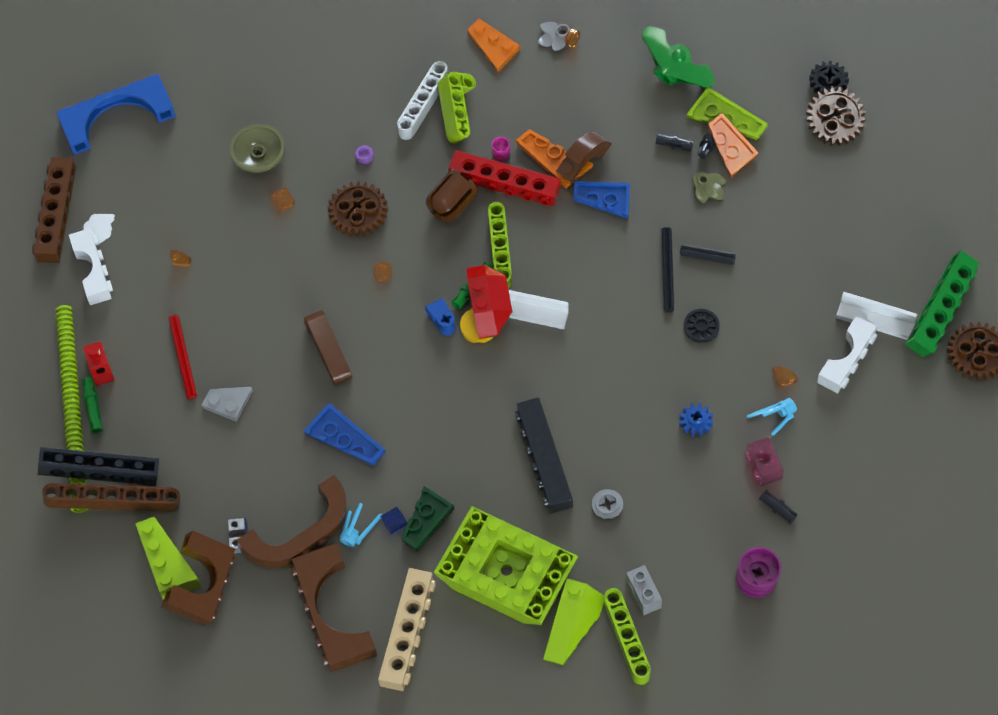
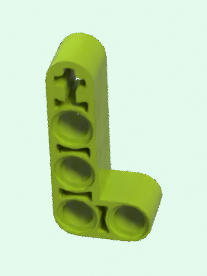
(453, 105)

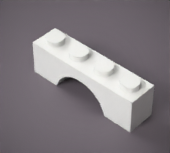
(85, 248)
(836, 372)

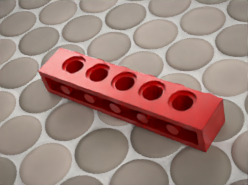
(514, 175)

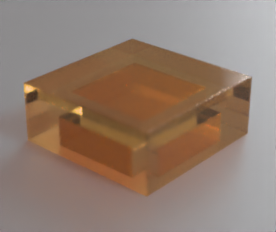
(282, 199)

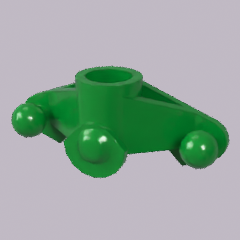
(674, 62)

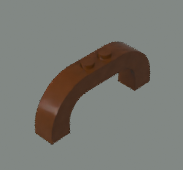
(315, 536)

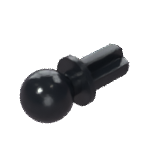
(706, 145)

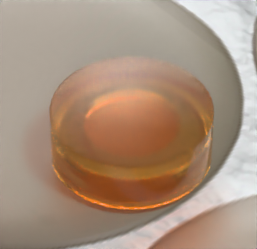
(572, 37)
(382, 271)

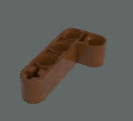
(328, 347)

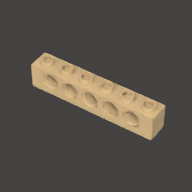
(414, 581)

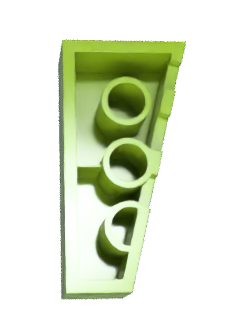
(165, 559)

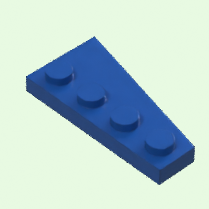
(341, 433)

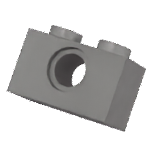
(644, 590)

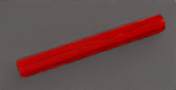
(182, 357)

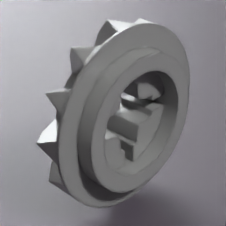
(613, 498)

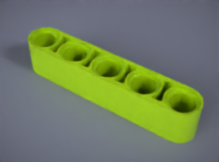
(500, 238)
(627, 645)

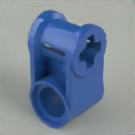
(441, 316)

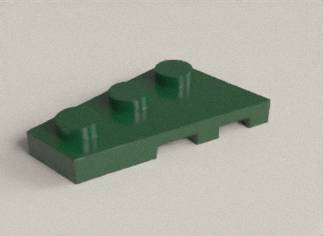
(428, 516)

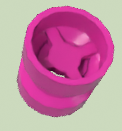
(501, 149)

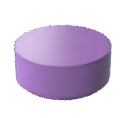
(364, 154)

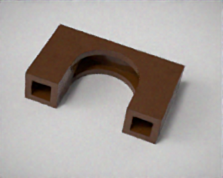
(217, 559)

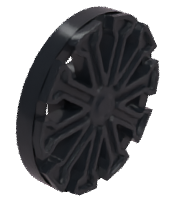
(701, 325)

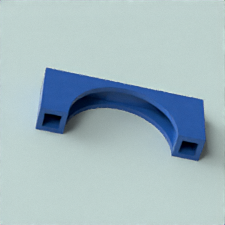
(144, 93)

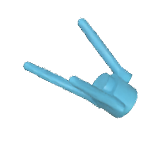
(784, 408)
(350, 535)

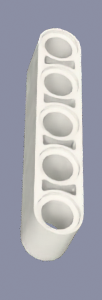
(419, 107)

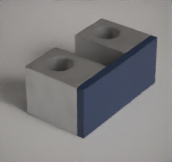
(242, 528)

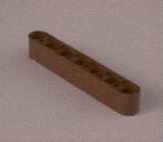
(101, 501)

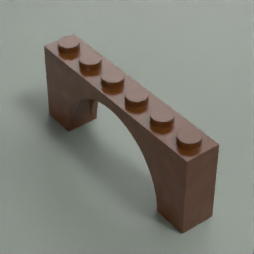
(339, 647)

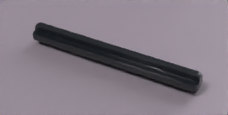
(667, 261)

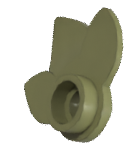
(710, 188)

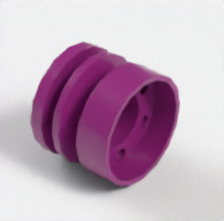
(759, 561)

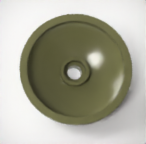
(257, 140)

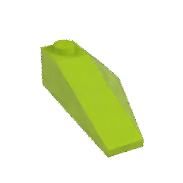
(576, 613)

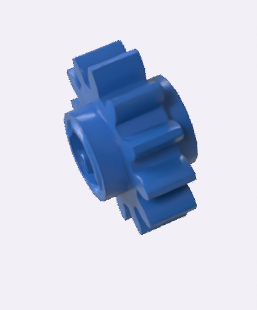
(688, 420)

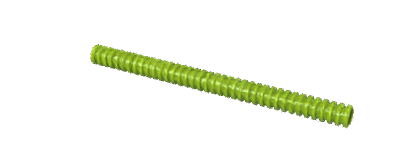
(69, 385)

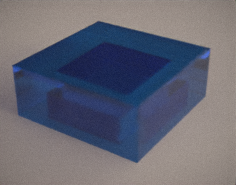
(394, 520)

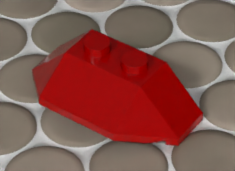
(489, 300)

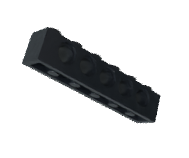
(98, 466)

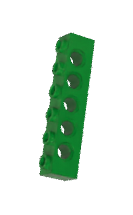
(918, 339)

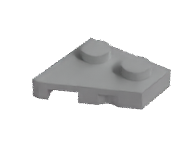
(227, 401)

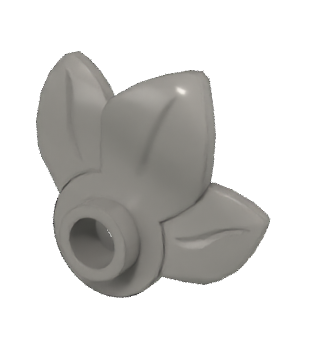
(553, 35)

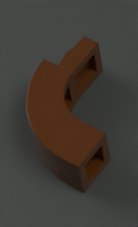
(581, 152)

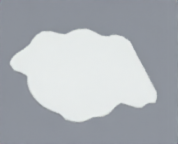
(100, 225)

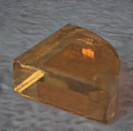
(180, 258)
(784, 376)

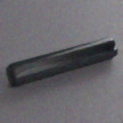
(708, 254)

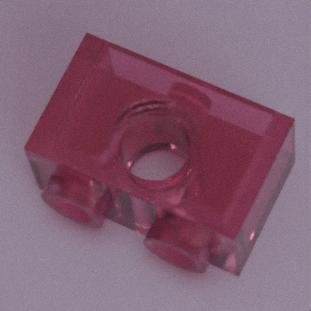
(764, 450)

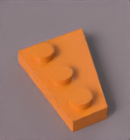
(494, 44)

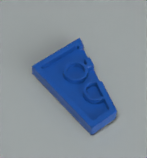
(604, 196)

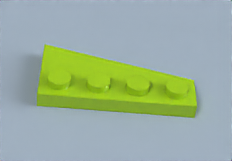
(713, 104)

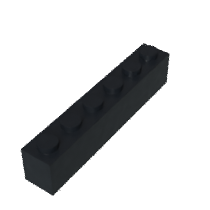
(544, 455)

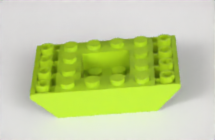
(490, 544)

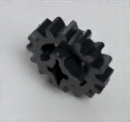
(819, 77)

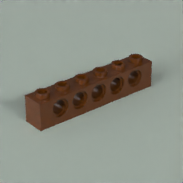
(51, 251)

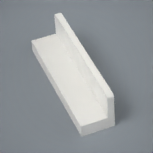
(539, 309)
(886, 317)

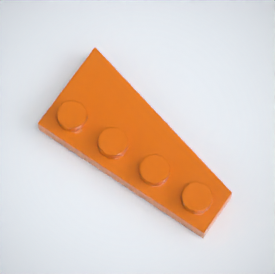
(547, 155)

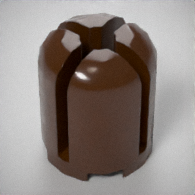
(451, 197)

